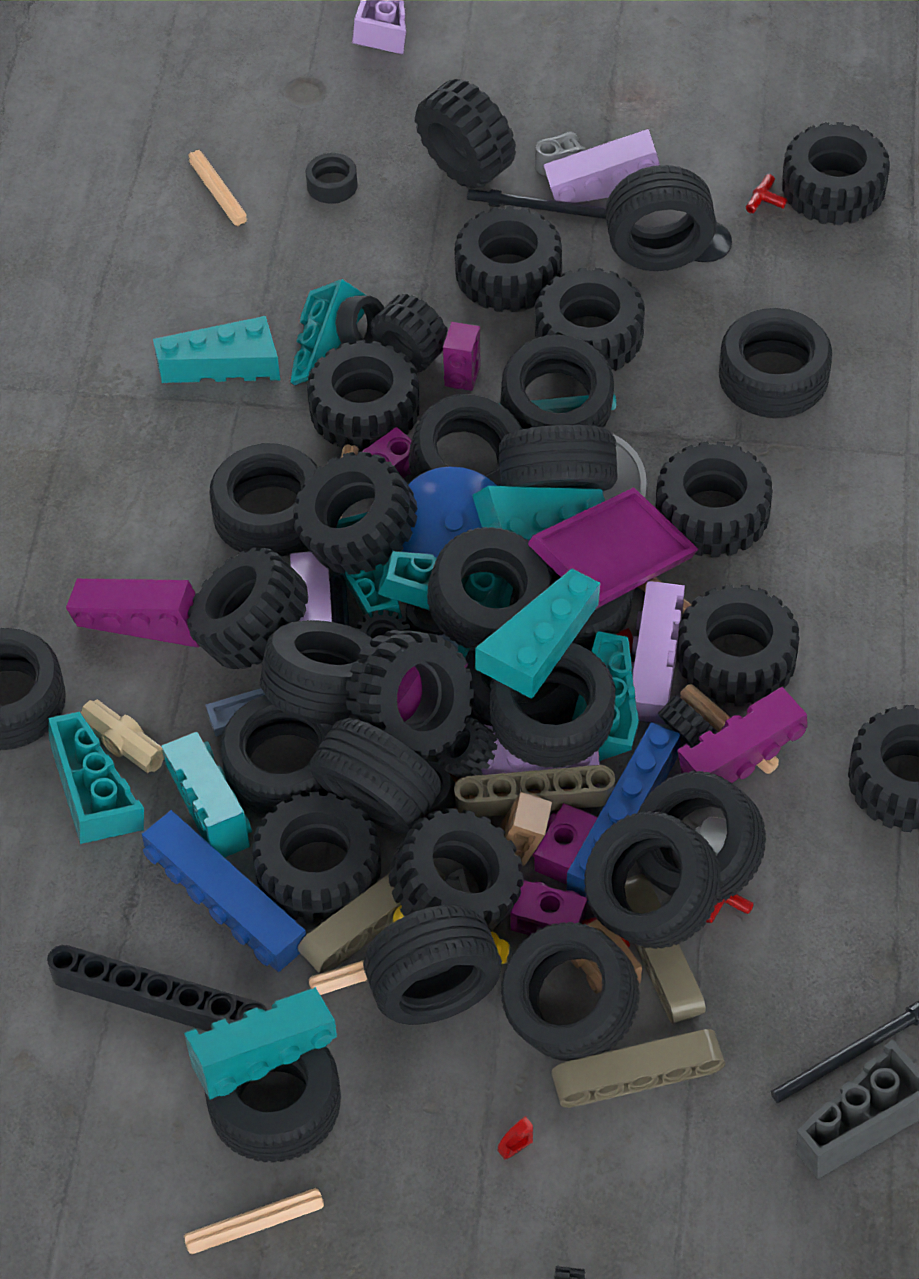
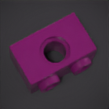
(566, 826)
(535, 898)

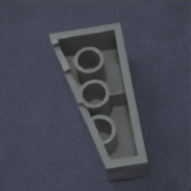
(863, 1113)

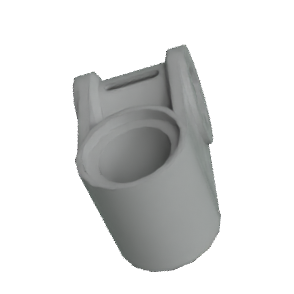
(556, 148)

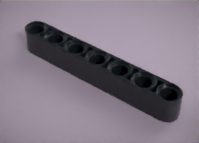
(145, 985)

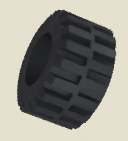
(411, 329)

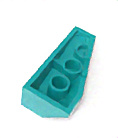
(320, 326)
(615, 654)

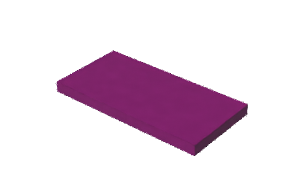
(615, 544)

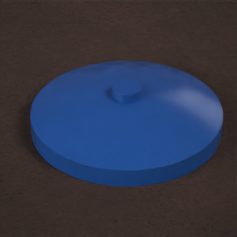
(444, 507)

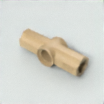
(123, 736)

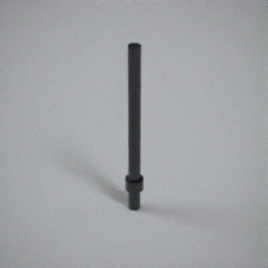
(496, 197)
(848, 1053)

